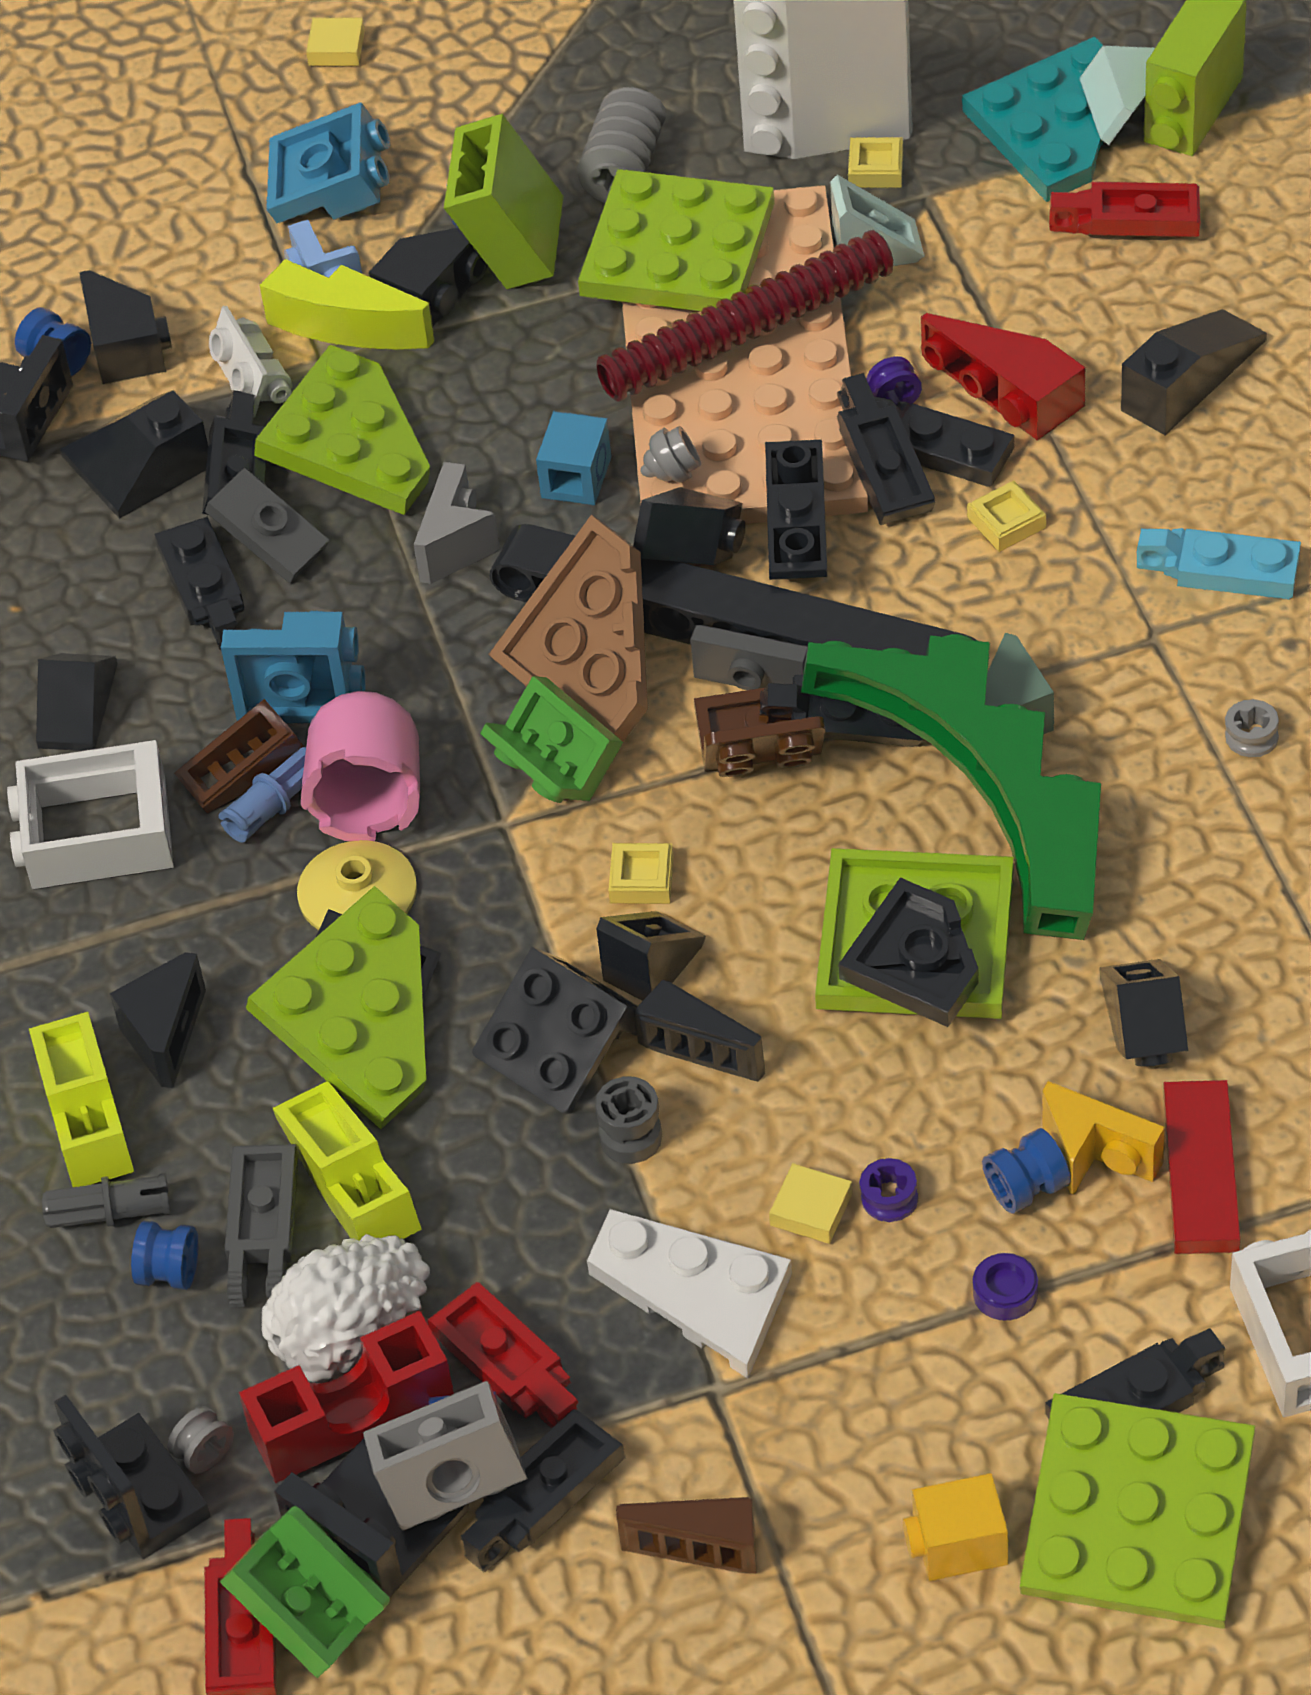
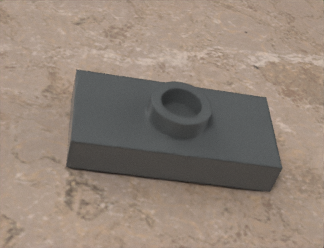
(267, 525)
(744, 659)

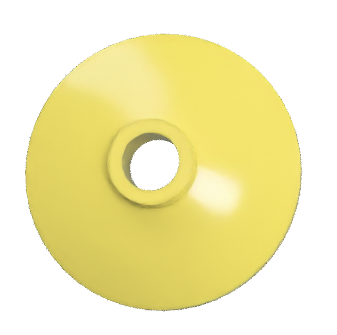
(329, 882)

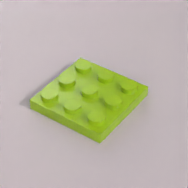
(675, 240)
(862, 881)
(1138, 1510)

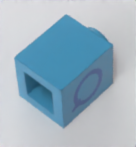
(573, 458)

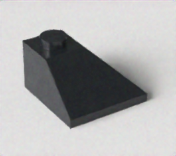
(141, 453)

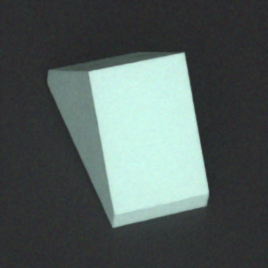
(1115, 86)
(859, 211)

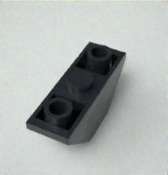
(796, 510)

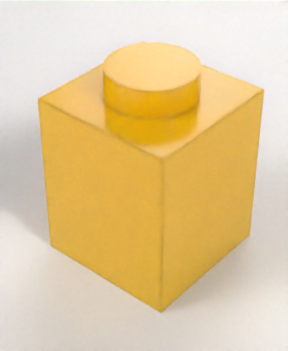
(957, 1527)

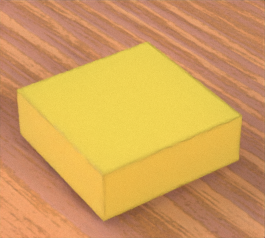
(335, 42)
(876, 162)
(1006, 516)
(641, 873)
(810, 1203)

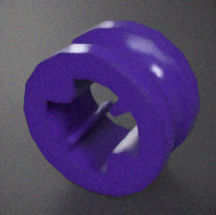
(894, 380)
(894, 1207)

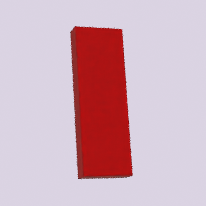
(1201, 1167)

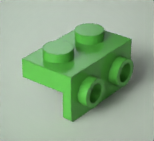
(554, 743)
(305, 1590)

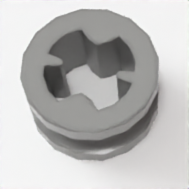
(1257, 741)
(200, 1440)

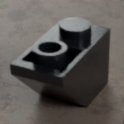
(432, 268)

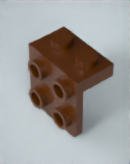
(738, 737)

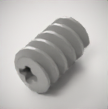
(620, 138)

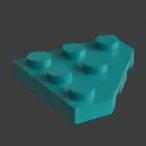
(1042, 120)

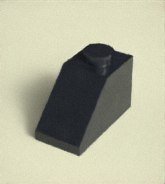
(123, 329)
(689, 527)
(1145, 1011)

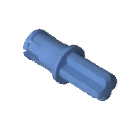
(264, 799)

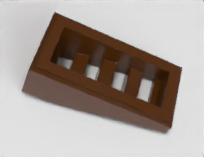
(247, 734)
(692, 1532)

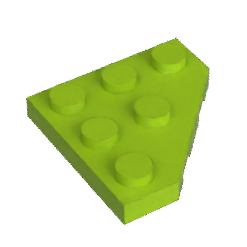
(348, 433)
(355, 1007)

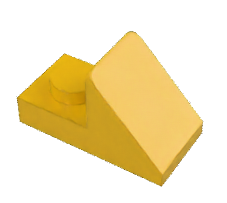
(1098, 1131)

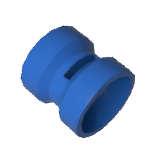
(47, 323)
(1024, 1172)

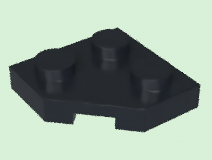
(914, 954)

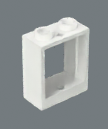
(89, 777)
(1252, 1270)

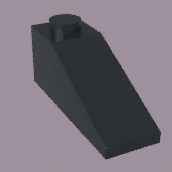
(1184, 366)

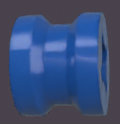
(164, 1255)

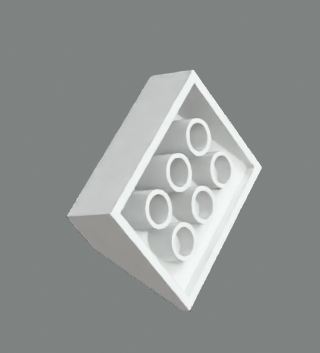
(822, 73)

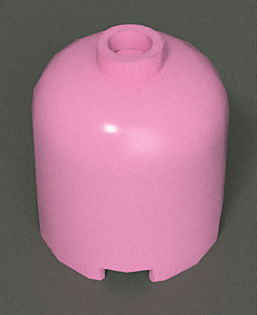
(361, 766)

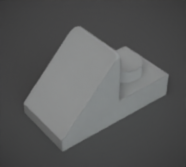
(452, 528)

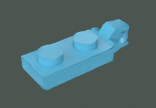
(1222, 561)

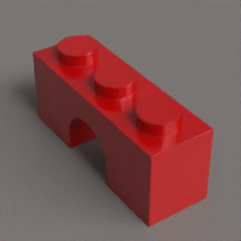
(309, 1423)

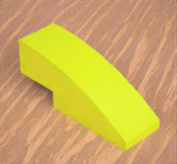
(345, 309)
(81, 1100)
(347, 1165)

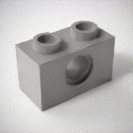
(444, 1455)

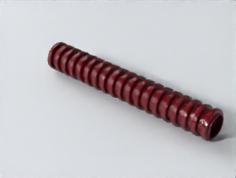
(744, 315)

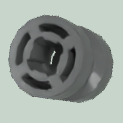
(628, 1119)

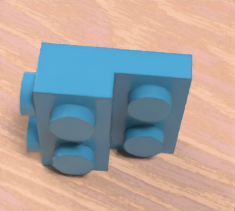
(328, 165)
(293, 666)

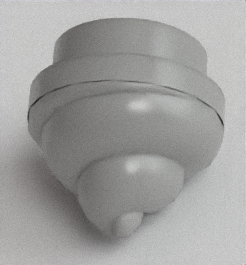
(670, 456)

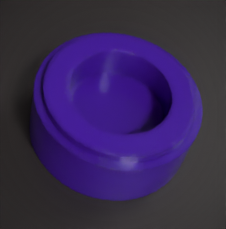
(1005, 1286)

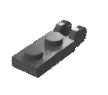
(260, 1215)

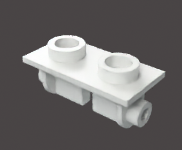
(247, 359)

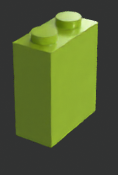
(1194, 73)
(504, 201)

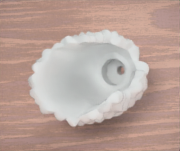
(337, 1299)

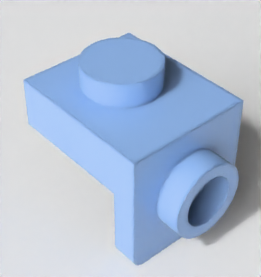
(309, 253)

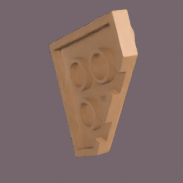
(586, 629)

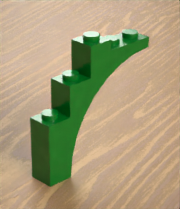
(998, 748)

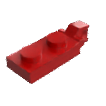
(1128, 209)
(505, 1353)
(237, 1645)

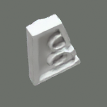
(702, 1284)

